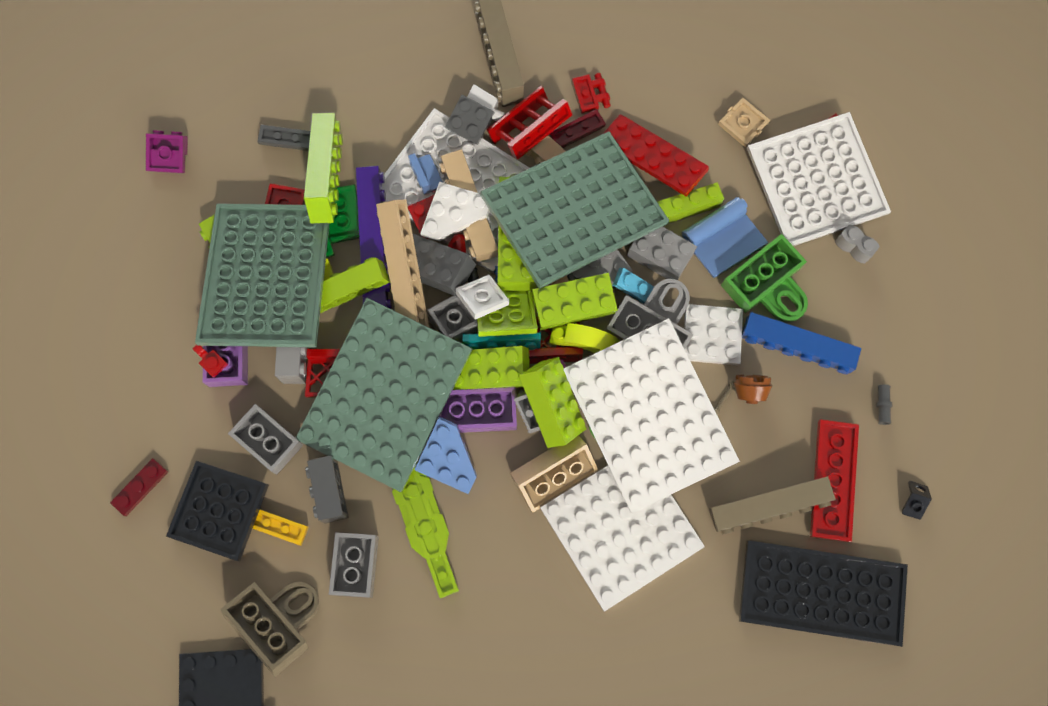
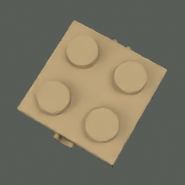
(744, 122)

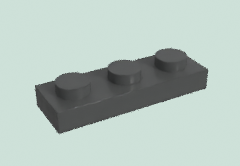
(284, 137)

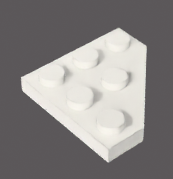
(452, 211)

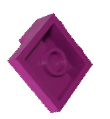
(166, 152)

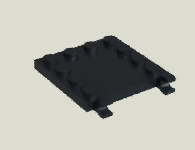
(221, 679)

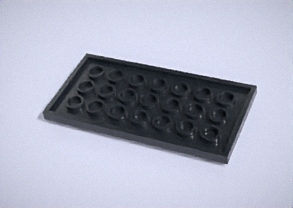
(824, 593)

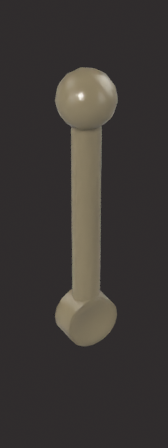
(731, 386)

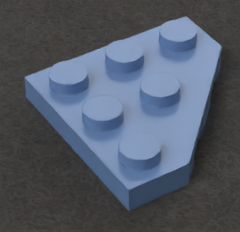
(447, 457)

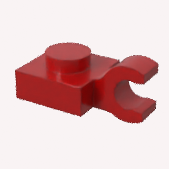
(210, 361)

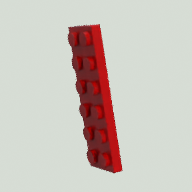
(657, 156)
(838, 460)

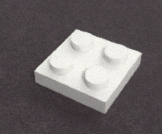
(482, 296)

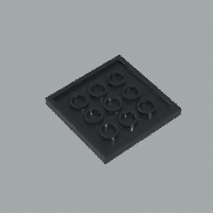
(217, 511)

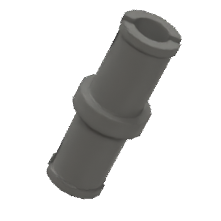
(884, 404)

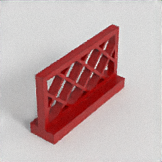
(567, 353)
(318, 356)

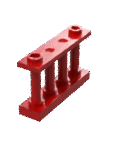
(536, 131)

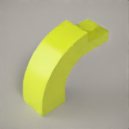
(582, 337)

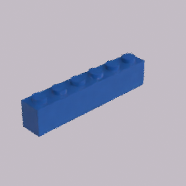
(801, 343)

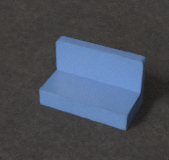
(425, 172)

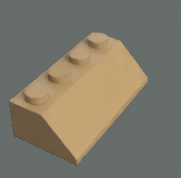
(554, 473)

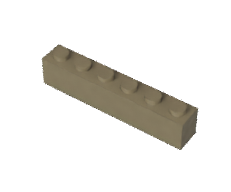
(772, 504)

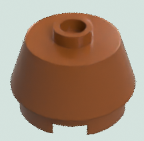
(752, 388)

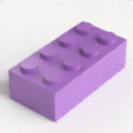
(235, 372)
(482, 409)

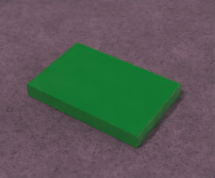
(346, 221)

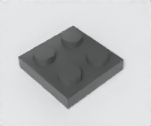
(469, 119)

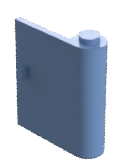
(724, 237)

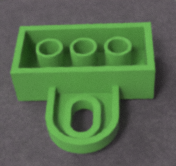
(768, 278)

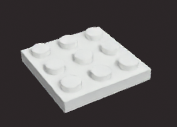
(716, 334)

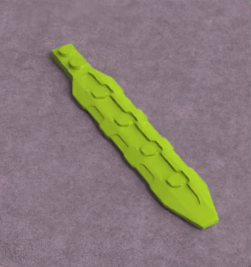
(426, 529)

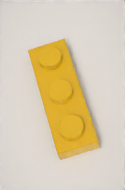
(280, 527)

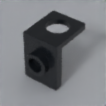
(917, 501)

